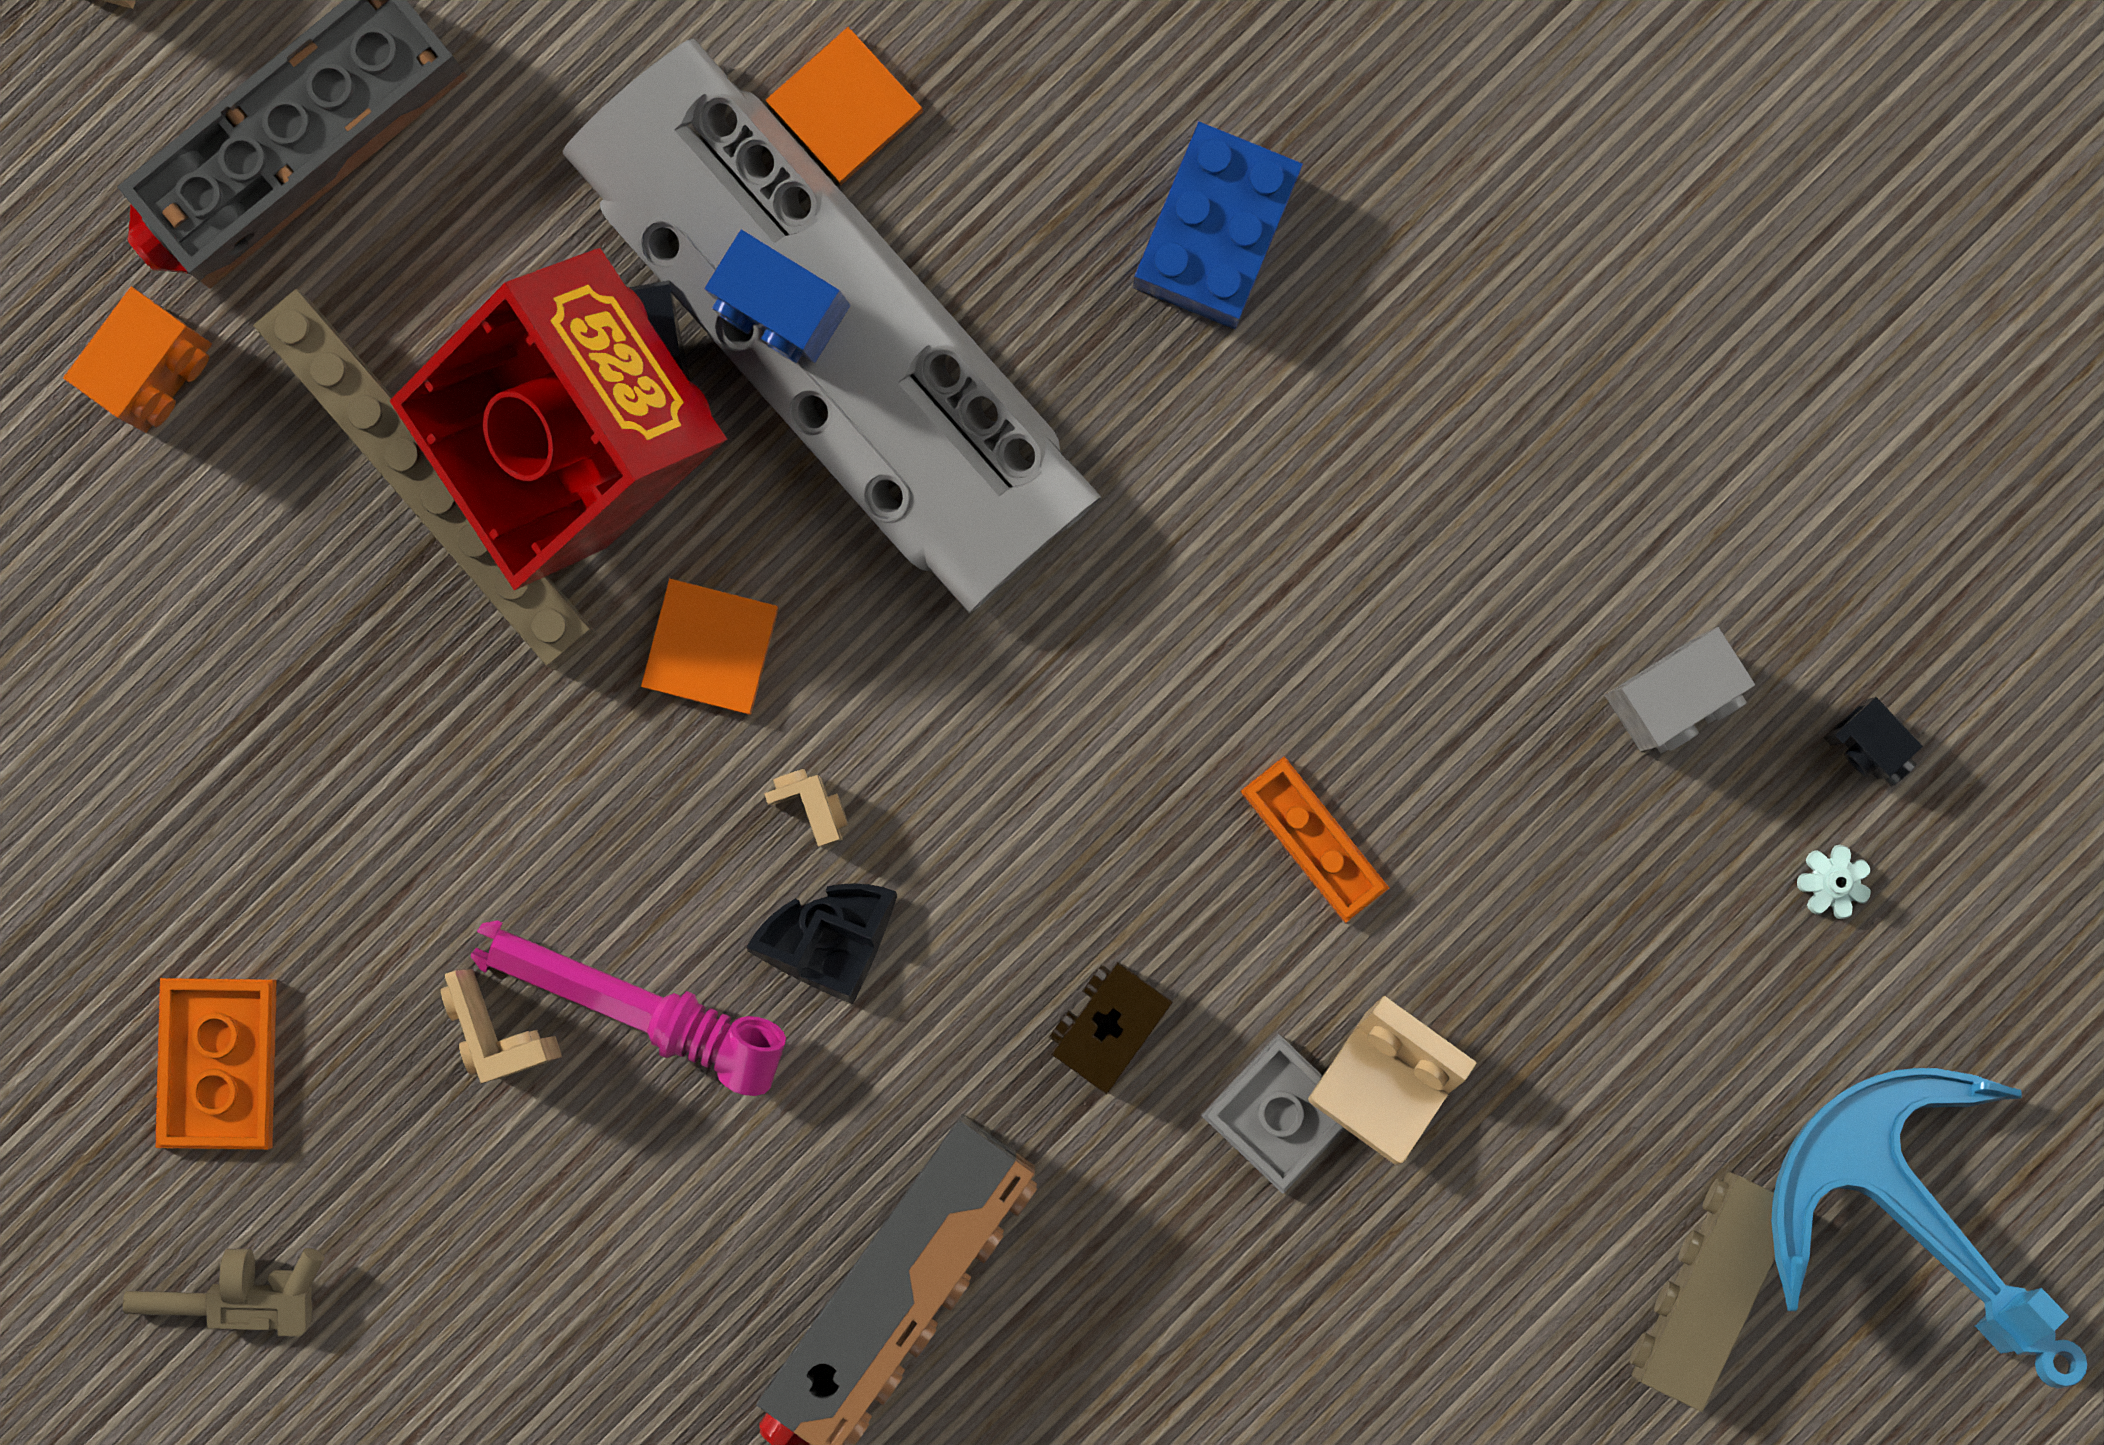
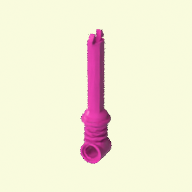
(742, 1052)

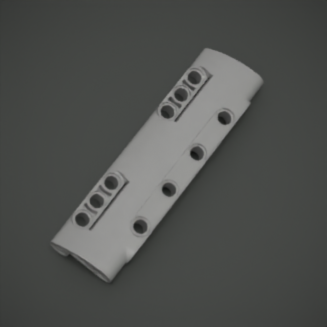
(879, 421)

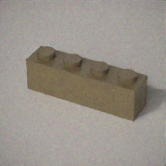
(1711, 1294)

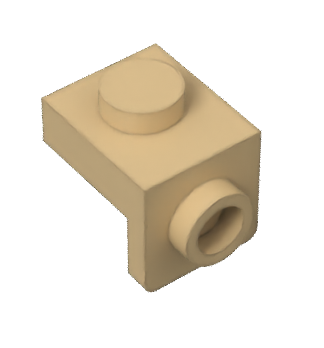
(823, 811)

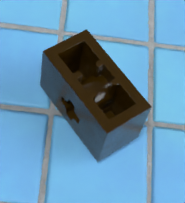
(1105, 1059)

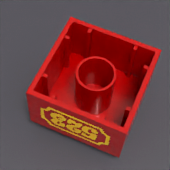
(557, 417)

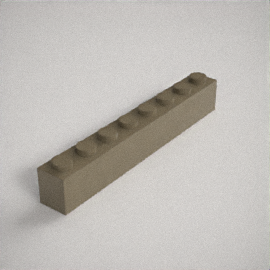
(365, 414)

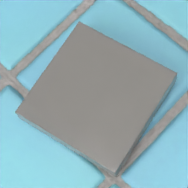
(1270, 1116)

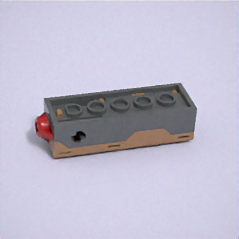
(286, 137)
(897, 1289)

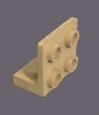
(482, 1050)
(1390, 1080)

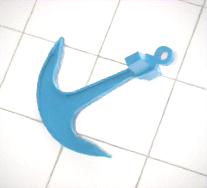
(1858, 1148)

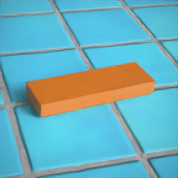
(1314, 839)

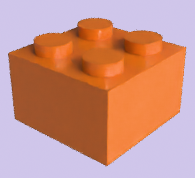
(139, 361)

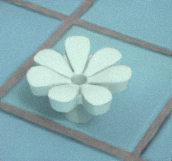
(1823, 882)

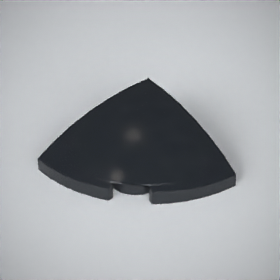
(828, 939)

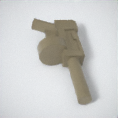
(237, 1301)

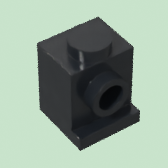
(1876, 742)

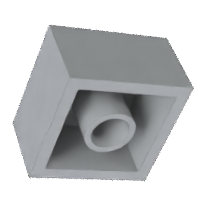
(1680, 690)

